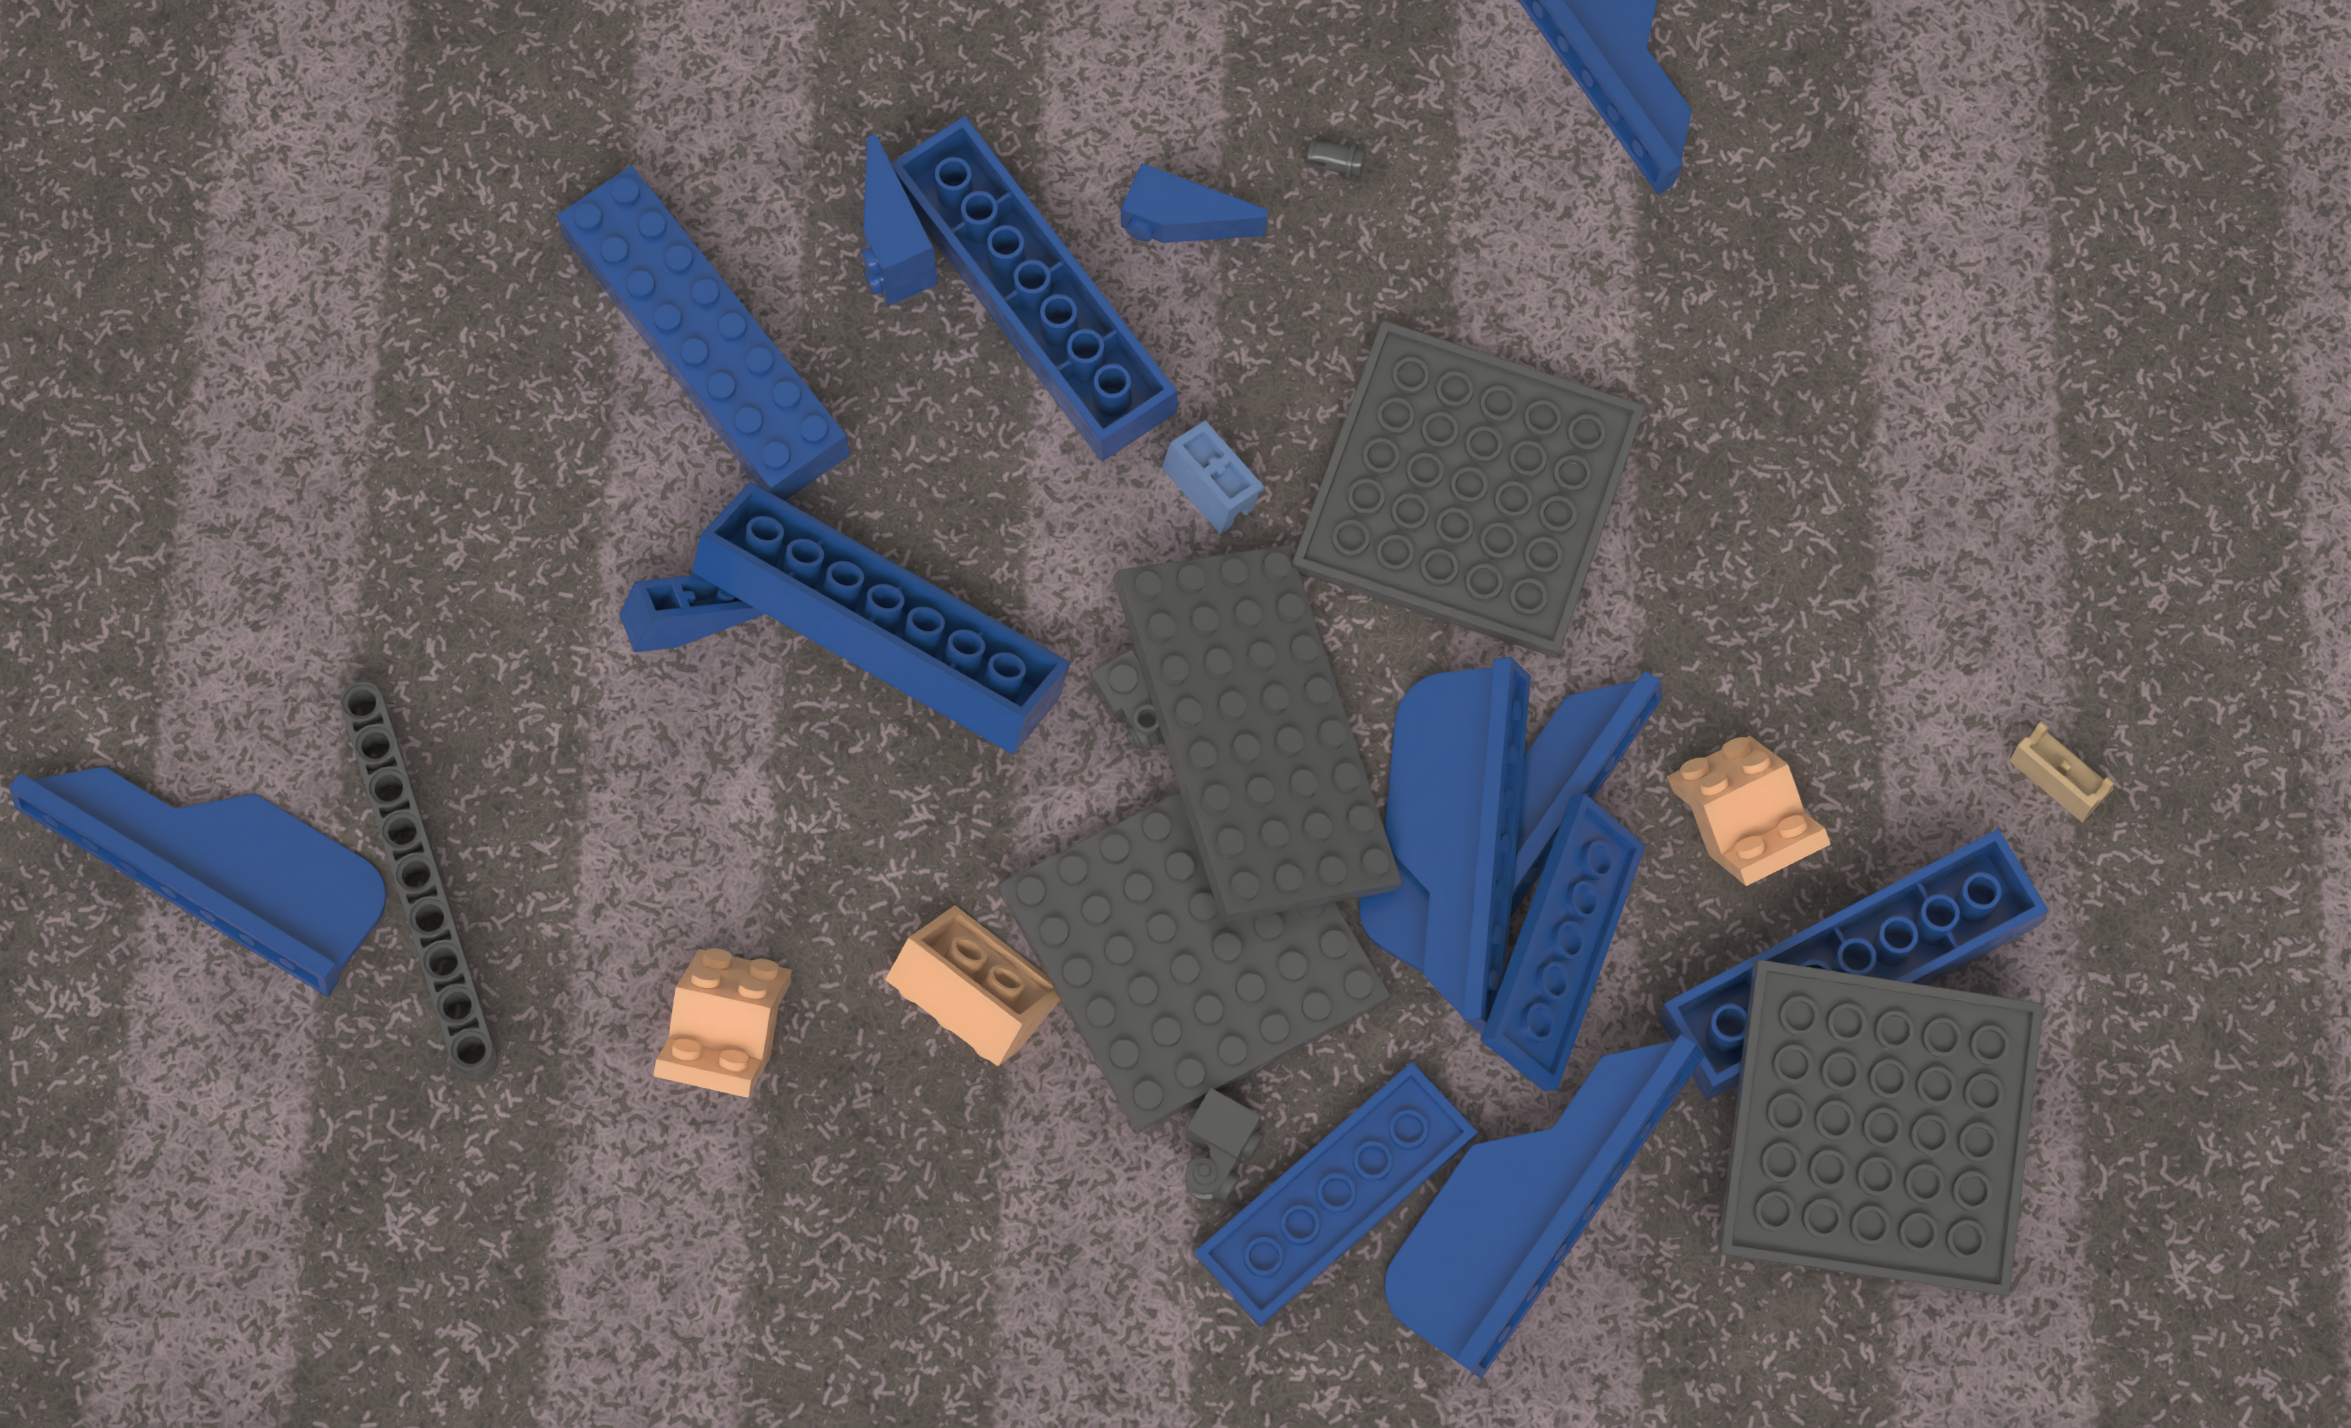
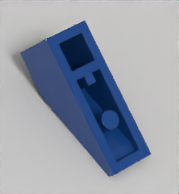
(1180, 210)
(679, 611)

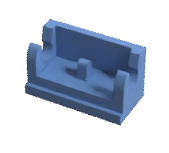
(1211, 476)

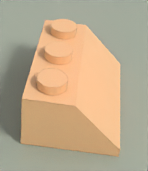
(973, 984)

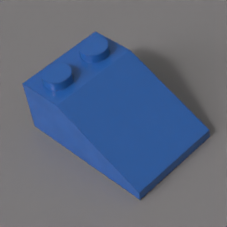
(897, 248)

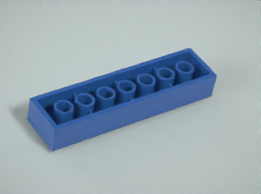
(1035, 289)
(703, 335)
(880, 617)
(1901, 933)

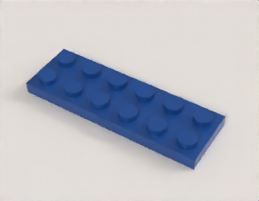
(1563, 943)
(1335, 1194)

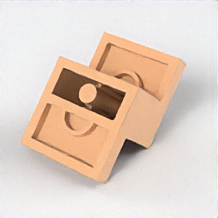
(1748, 809)
(723, 1022)

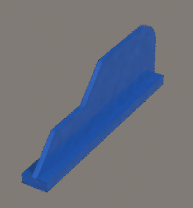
(1609, 59)
(1565, 760)
(1458, 820)
(225, 863)
(1525, 1203)

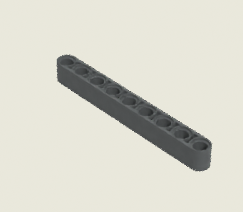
(423, 901)

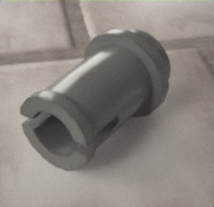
(1336, 158)

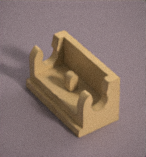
(2061, 773)

